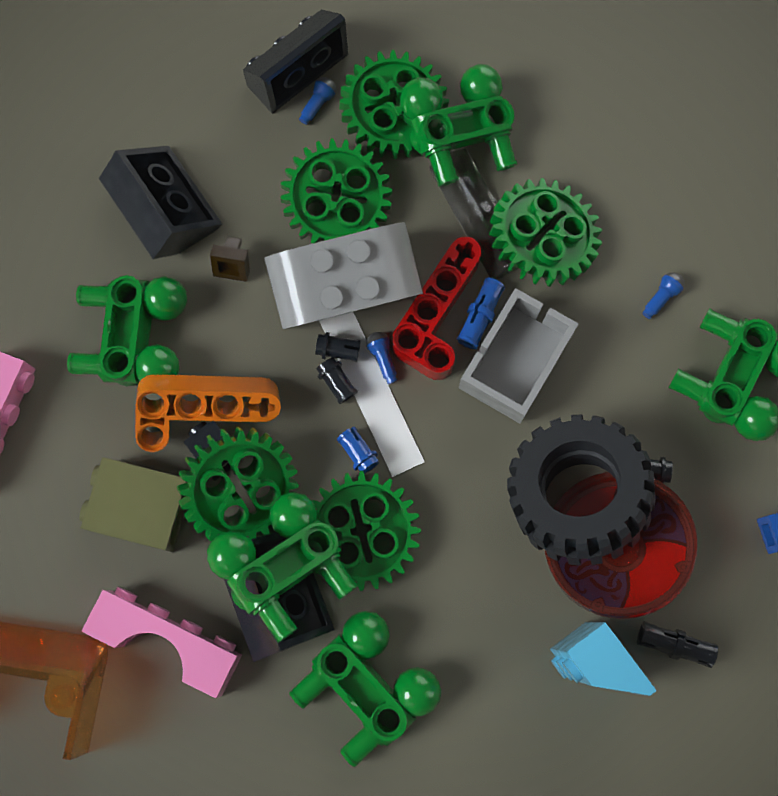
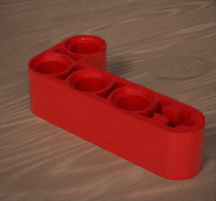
(441, 303)

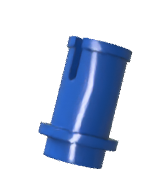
(358, 450)

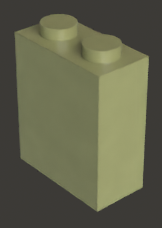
(134, 505)

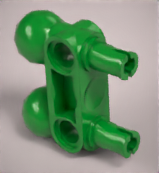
(460, 124)
(128, 329)
(752, 416)
(234, 559)
(364, 690)

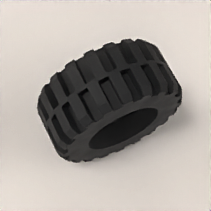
(577, 444)

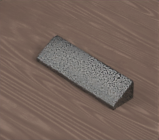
(474, 208)

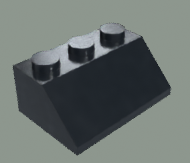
(297, 59)
(158, 199)
(301, 602)

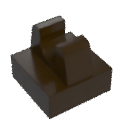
(230, 260)

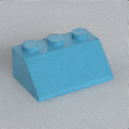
(599, 660)

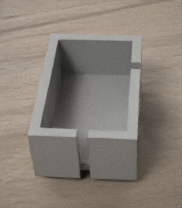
(517, 356)

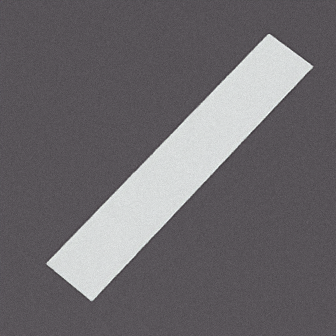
(376, 399)

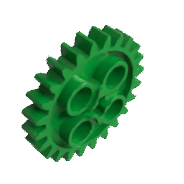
(383, 77)
(342, 165)
(522, 210)
(209, 504)
(393, 522)

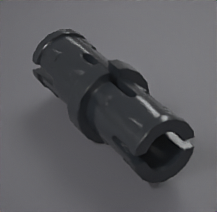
(677, 644)

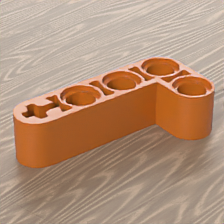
(205, 408)

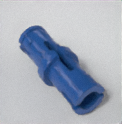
(481, 313)

